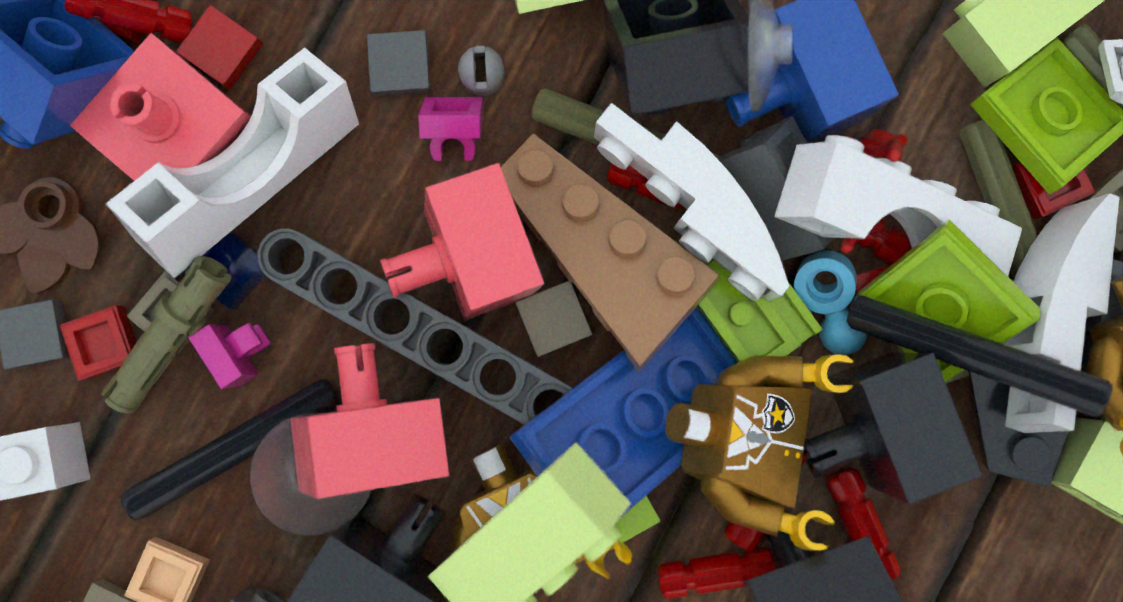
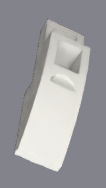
(719, 213)
(1068, 280)

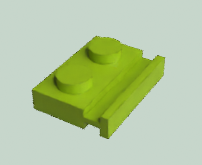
(756, 326)

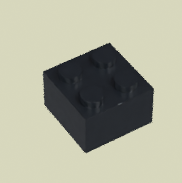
(677, 51)

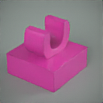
(451, 119)
(229, 352)

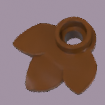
(44, 243)

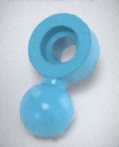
(830, 299)

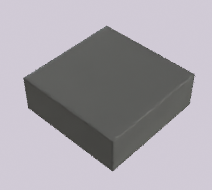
(399, 63)
(32, 334)

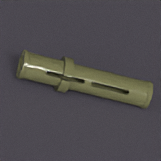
(176, 319)

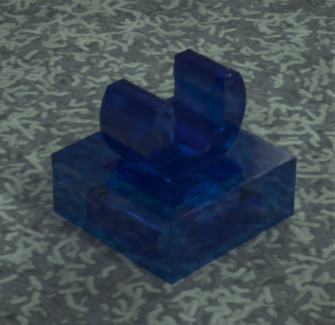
(242, 265)

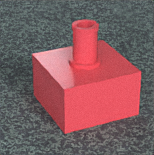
(159, 113)
(474, 245)
(367, 439)

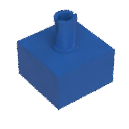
(50, 68)
(833, 74)

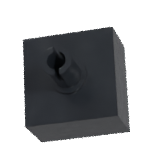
(898, 429)
(371, 566)
(838, 575)

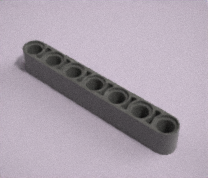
(365, 310)

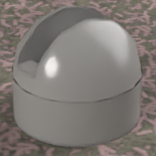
(494, 71)

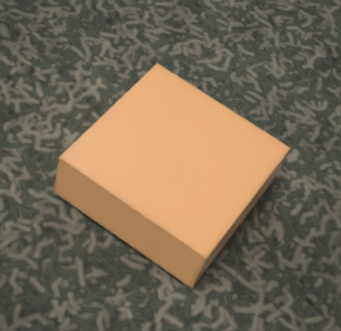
(166, 573)

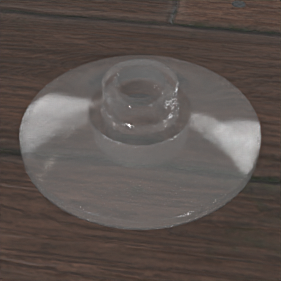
(768, 47)
(277, 490)

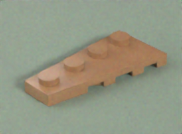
(617, 259)

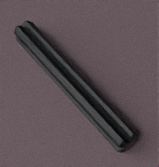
(981, 356)
(222, 452)

